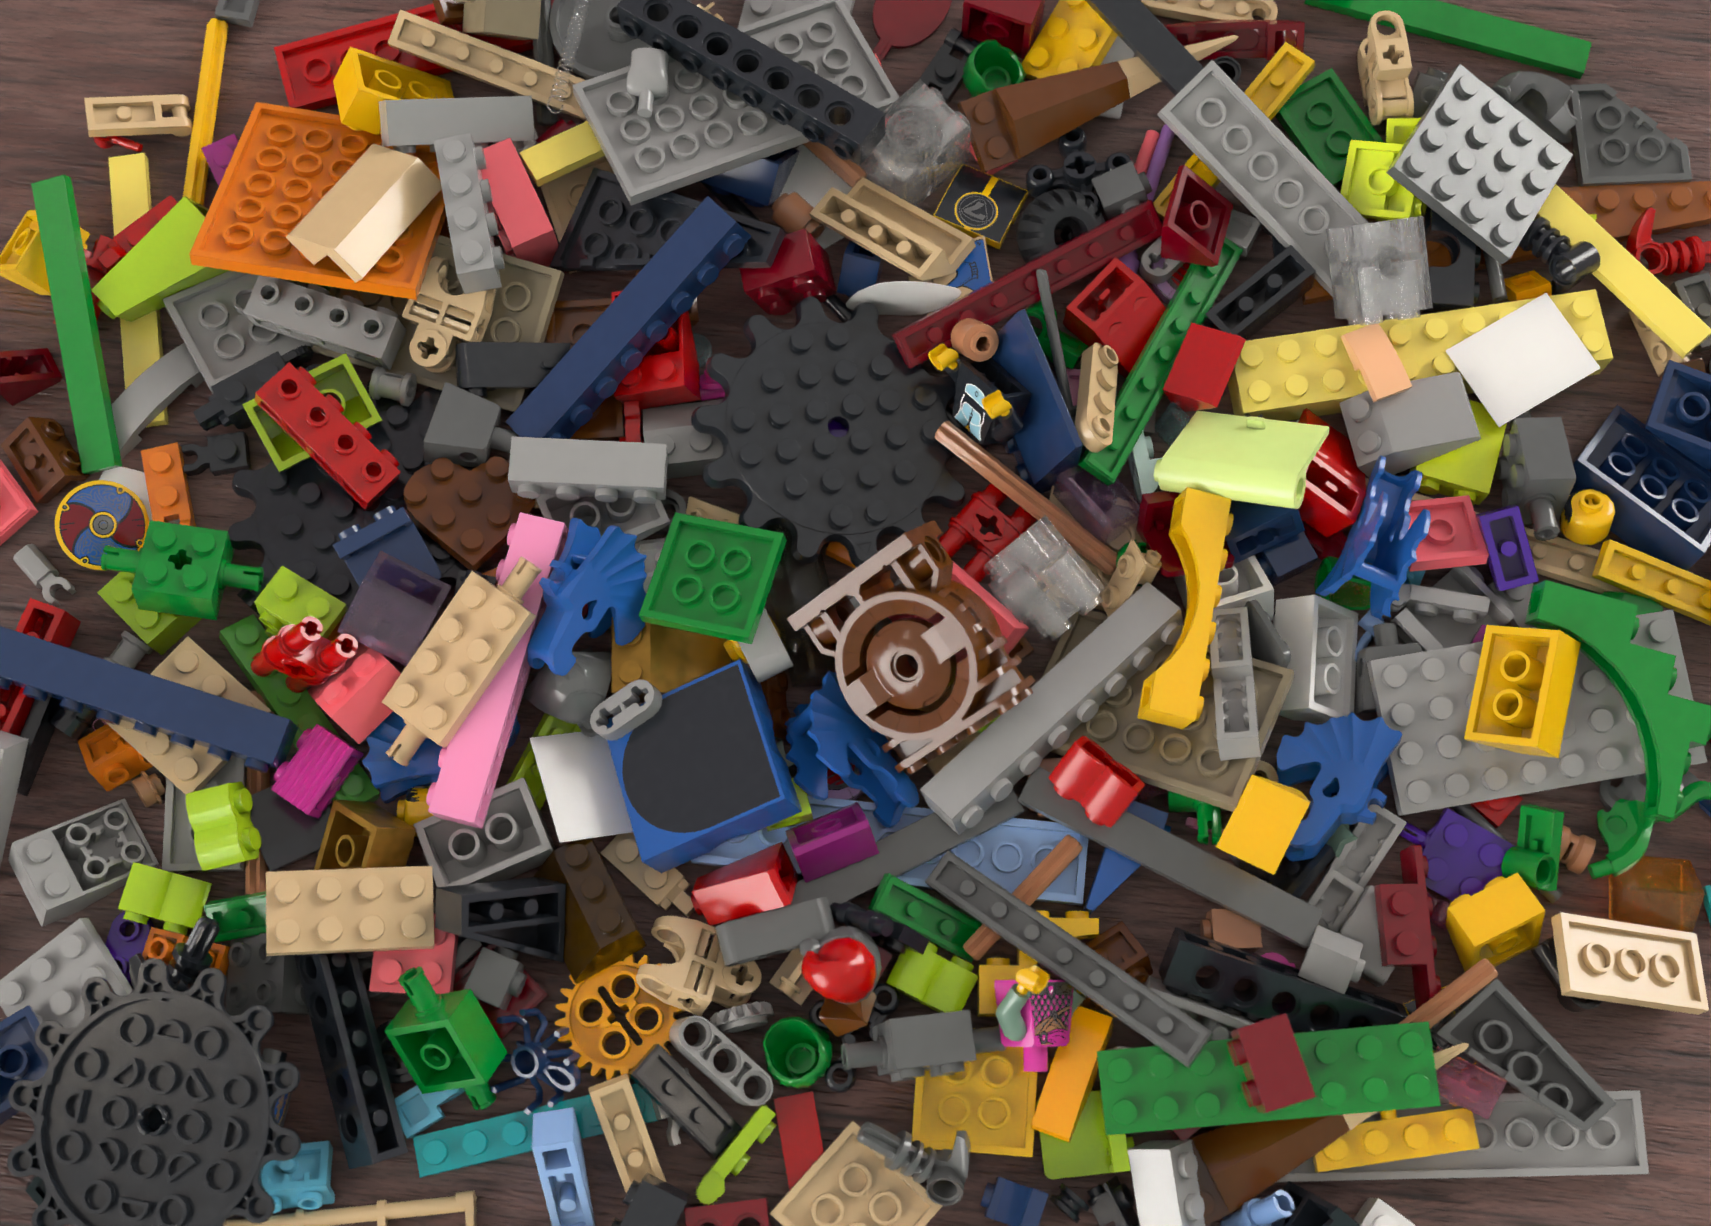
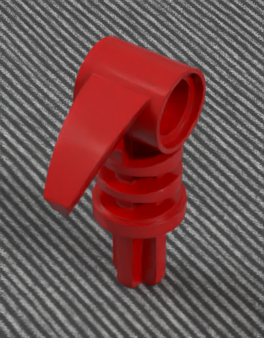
(1666, 257)

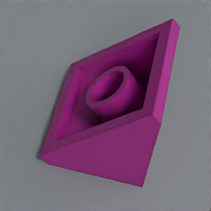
(832, 842)

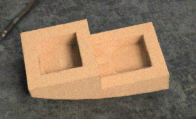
(1377, 360)

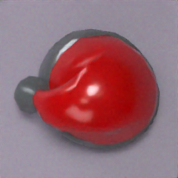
(842, 964)

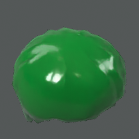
(991, 67)
(797, 1052)

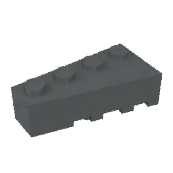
(1524, 1054)

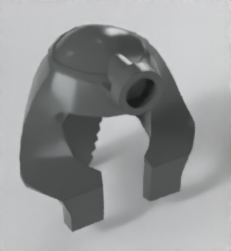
(1540, 100)
(577, 692)

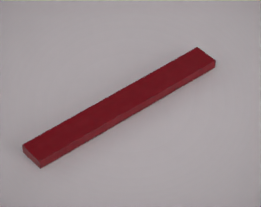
(1020, 287)

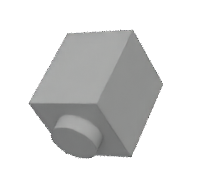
(1332, 960)

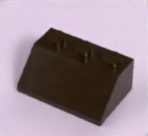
(596, 916)

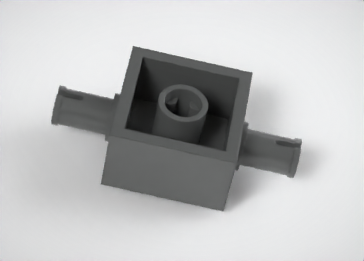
(1536, 472)
(922, 1043)

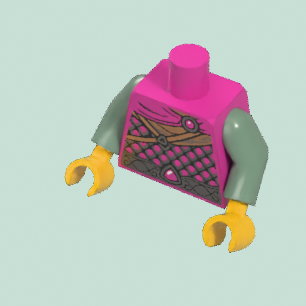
(1035, 1014)

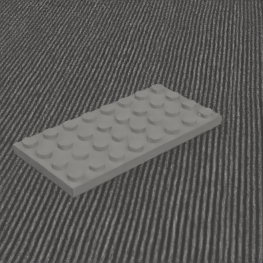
(711, 130)
(1430, 703)

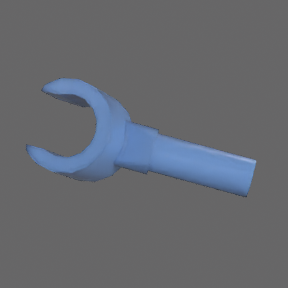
(1367, 623)

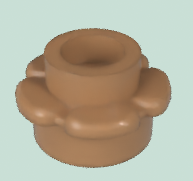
(149, 788)

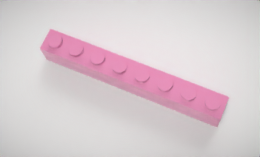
(478, 748)

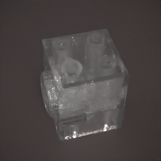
(920, 146)
(1379, 270)
(1043, 580)

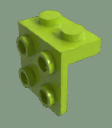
(292, 598)
(1089, 1148)

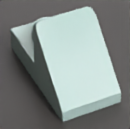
(1142, 467)

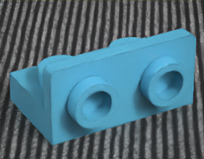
(302, 1180)

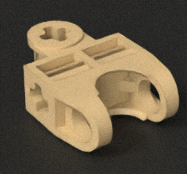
(1386, 71)
(440, 331)
(697, 969)

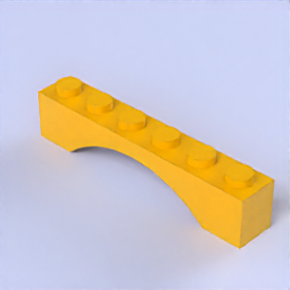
(1198, 534)

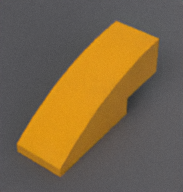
(1072, 1074)

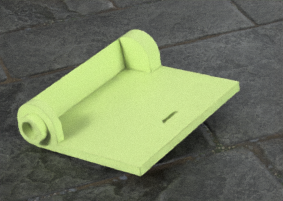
(1241, 458)

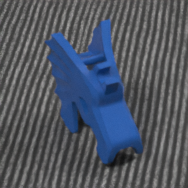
(1381, 539)
(594, 572)
(831, 737)
(1346, 761)
(423, 768)

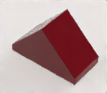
(26, 373)

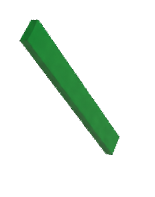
(1475, 31)
(76, 324)
(1149, 374)

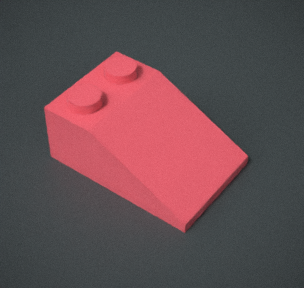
(357, 693)

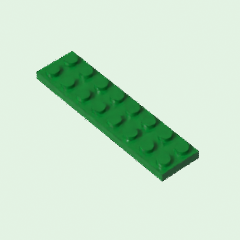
(1347, 1069)

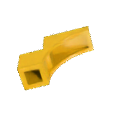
(1075, 923)

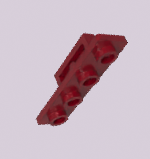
(1405, 924)

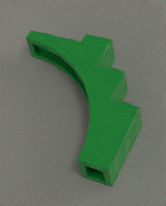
(1640, 675)

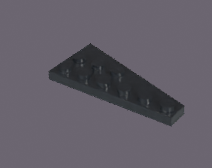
(620, 236)

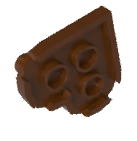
(465, 508)

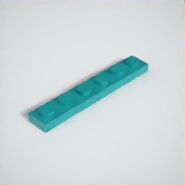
(505, 1135)

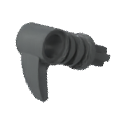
(943, 1169)

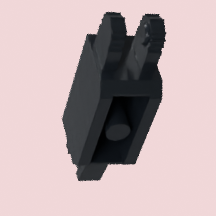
(229, 394)

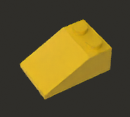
(370, 79)

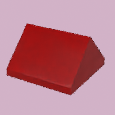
(1202, 368)

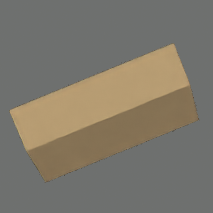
(366, 210)
(894, 230)

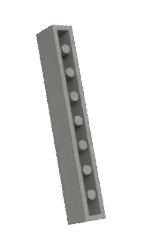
(1059, 704)

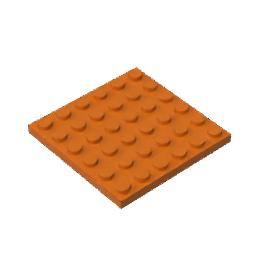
(273, 182)

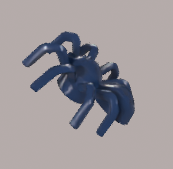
(534, 1059)

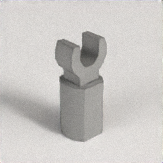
(41, 573)

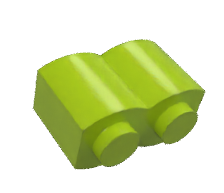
(223, 825)
(163, 897)
(933, 980)

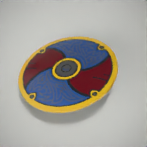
(99, 516)

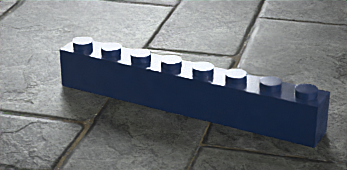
(631, 325)
(144, 700)

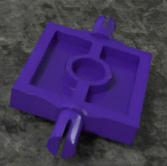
(1459, 854)

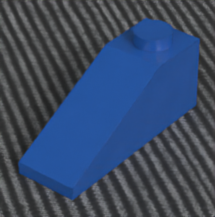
(1115, 868)

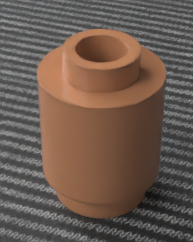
(792, 214)
(974, 339)

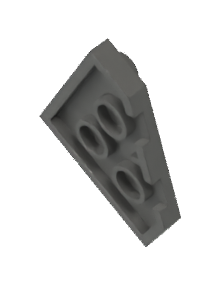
(1621, 142)

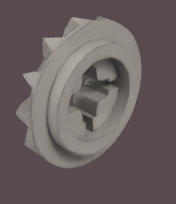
(742, 1017)

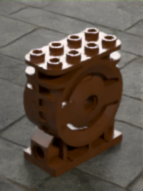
(876, 668)

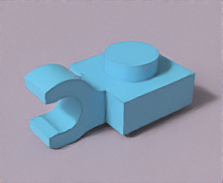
(421, 1110)

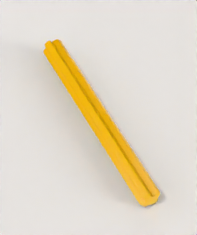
(205, 109)

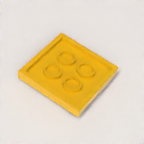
(988, 1100)

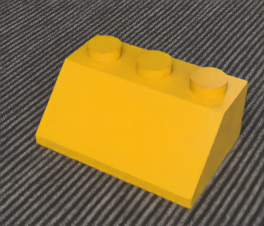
(1523, 690)

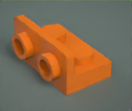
(111, 758)

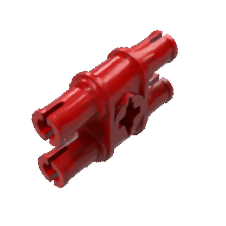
(967, 526)
(304, 654)

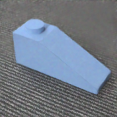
(562, 1167)

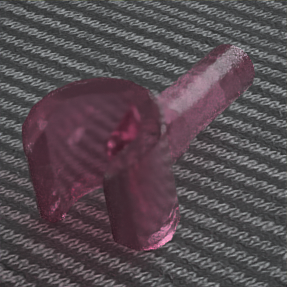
(1439, 912)

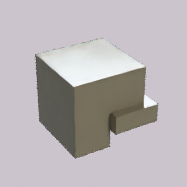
(502, 18)

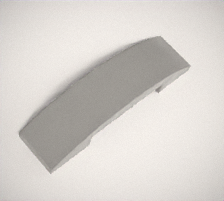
(152, 394)

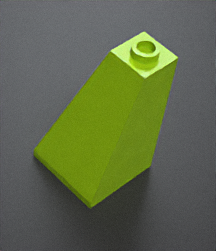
(156, 266)

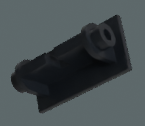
(1113, 1204)

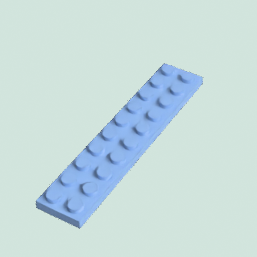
(1001, 854)

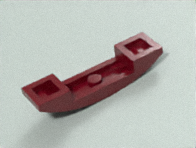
(1254, 38)

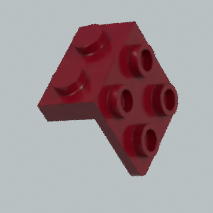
(1154, 528)

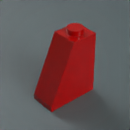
(746, 886)

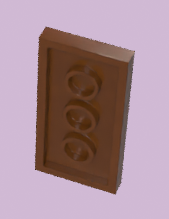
(568, 325)

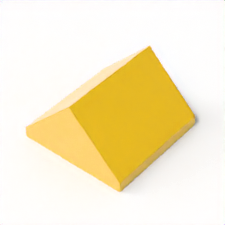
(1264, 823)

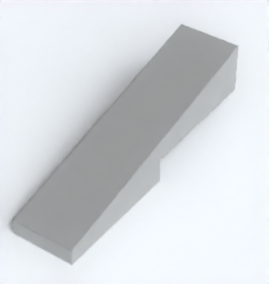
(1234, 685)
(1349, 874)

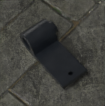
(495, 365)

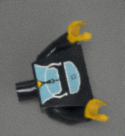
(986, 397)

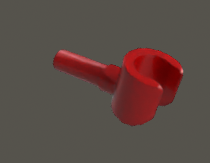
(109, 141)

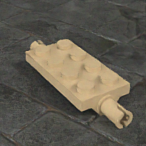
(459, 659)

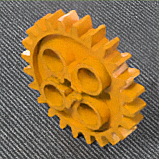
(591, 1038)

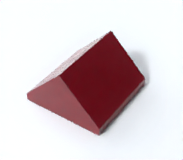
(1194, 221)

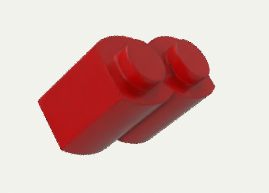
(1096, 782)

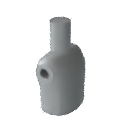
(648, 77)

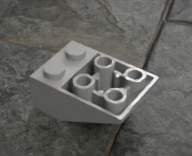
(79, 860)

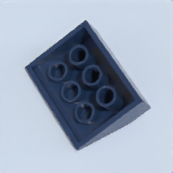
(1048, 436)
(1655, 490)

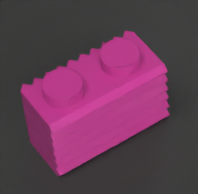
(315, 770)

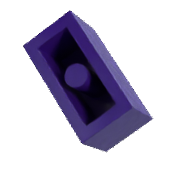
(1508, 547)

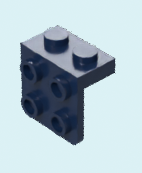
(390, 533)

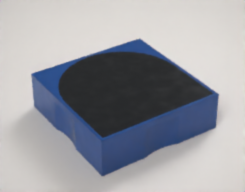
(703, 769)

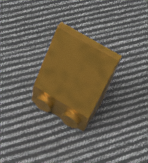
(666, 658)
(364, 837)

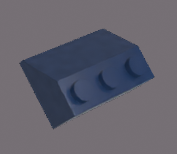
(756, 181)

